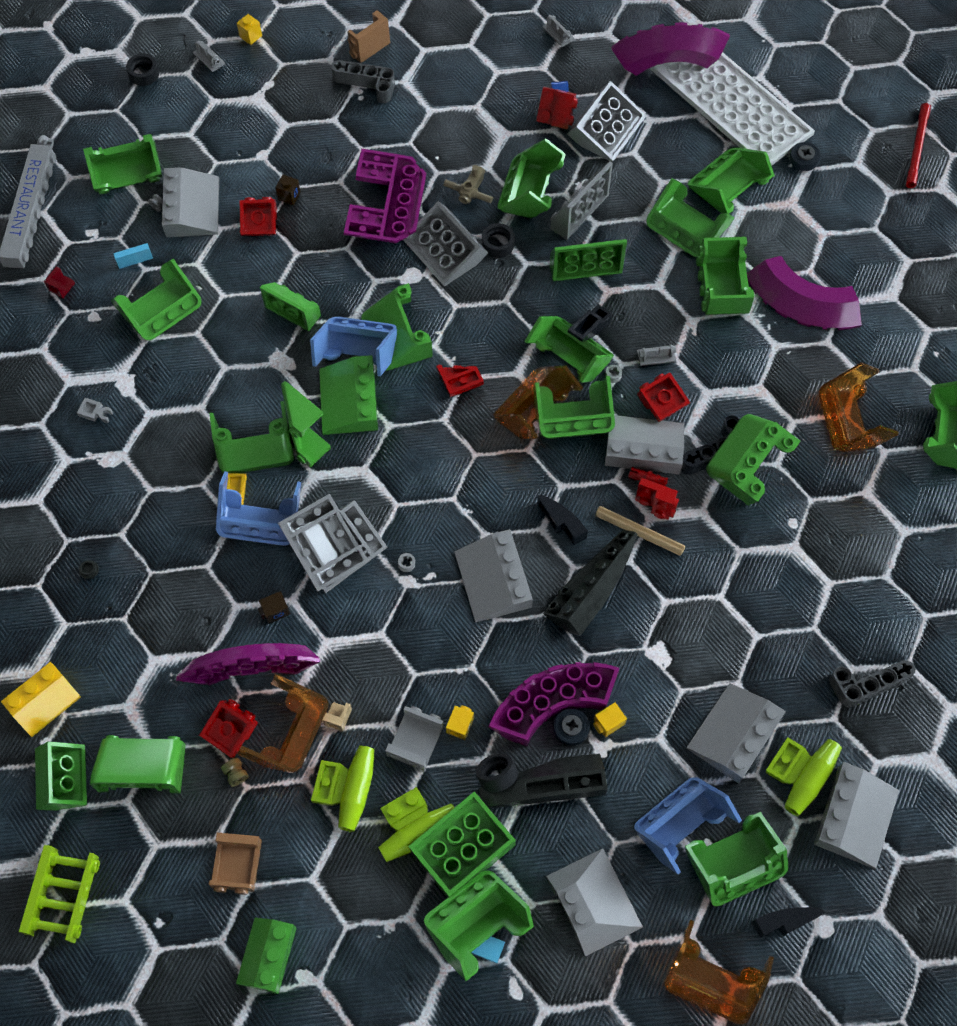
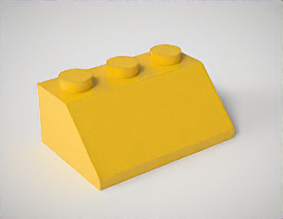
(40, 699)

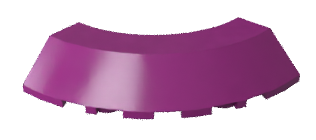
(670, 44)
(804, 300)
(248, 661)
(551, 693)

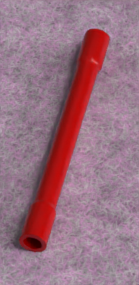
(912, 175)

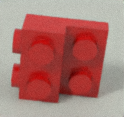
(557, 107)
(258, 216)
(663, 396)
(659, 497)
(229, 727)

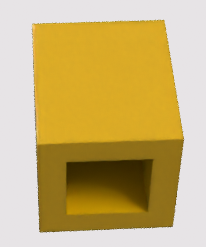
(249, 29)
(609, 720)
(460, 722)

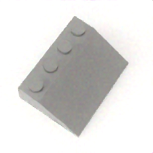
(607, 123)
(190, 203)
(582, 203)
(445, 244)
(646, 445)
(493, 576)
(735, 731)
(857, 815)

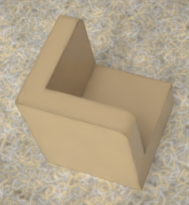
(337, 716)

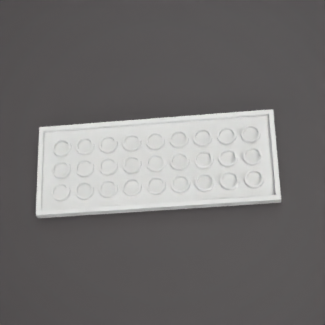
(737, 105)

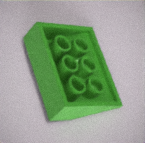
(587, 260)
(348, 396)
(462, 844)

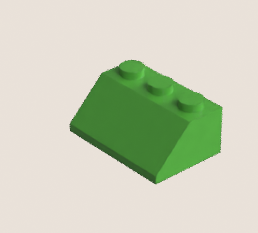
(290, 305)
(60, 776)
(266, 955)

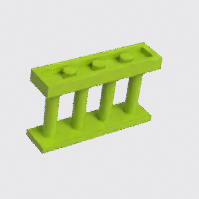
(45, 879)

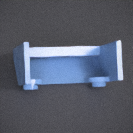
(356, 338)
(252, 522)
(680, 815)

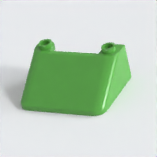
(731, 176)
(683, 223)
(162, 305)
(408, 346)
(300, 416)

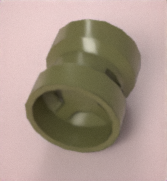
(234, 771)

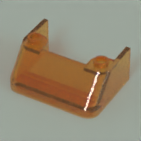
(519, 408)
(842, 412)
(310, 712)
(712, 986)

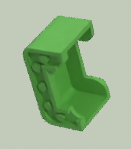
(724, 276)

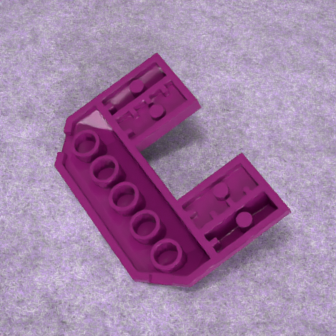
(402, 202)

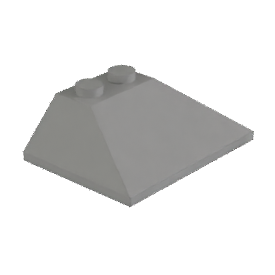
(364, 534)
(323, 542)
(594, 902)

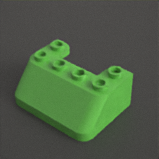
(528, 180)
(578, 417)
(943, 445)
(744, 452)
(473, 917)

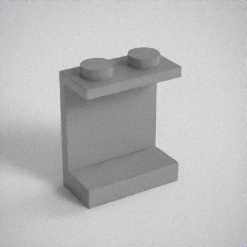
(415, 738)

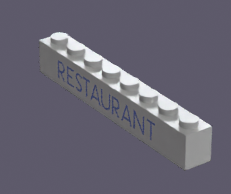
(27, 206)

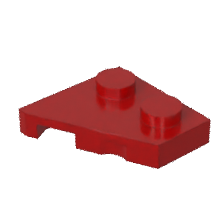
(460, 378)

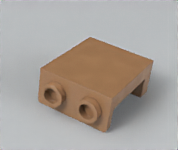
(369, 39)
(235, 863)

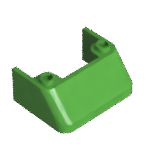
(587, 357)
(256, 451)

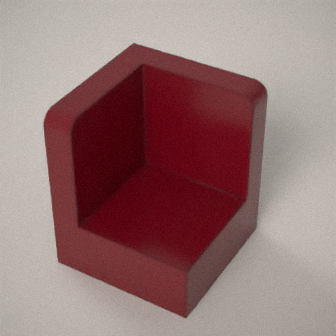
(58, 283)

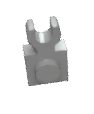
(92, 410)

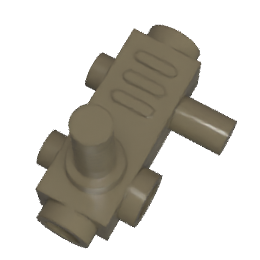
(469, 188)

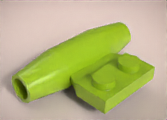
(805, 772)
(346, 786)
(410, 819)

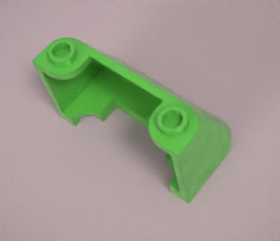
(123, 165)
(139, 764)
(739, 861)

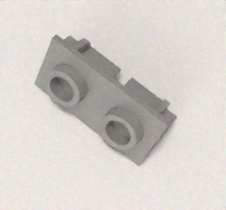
(557, 31)
(207, 56)
(657, 355)

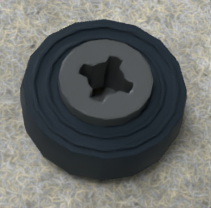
(807, 162)
(570, 734)

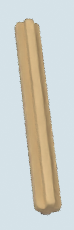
(642, 531)

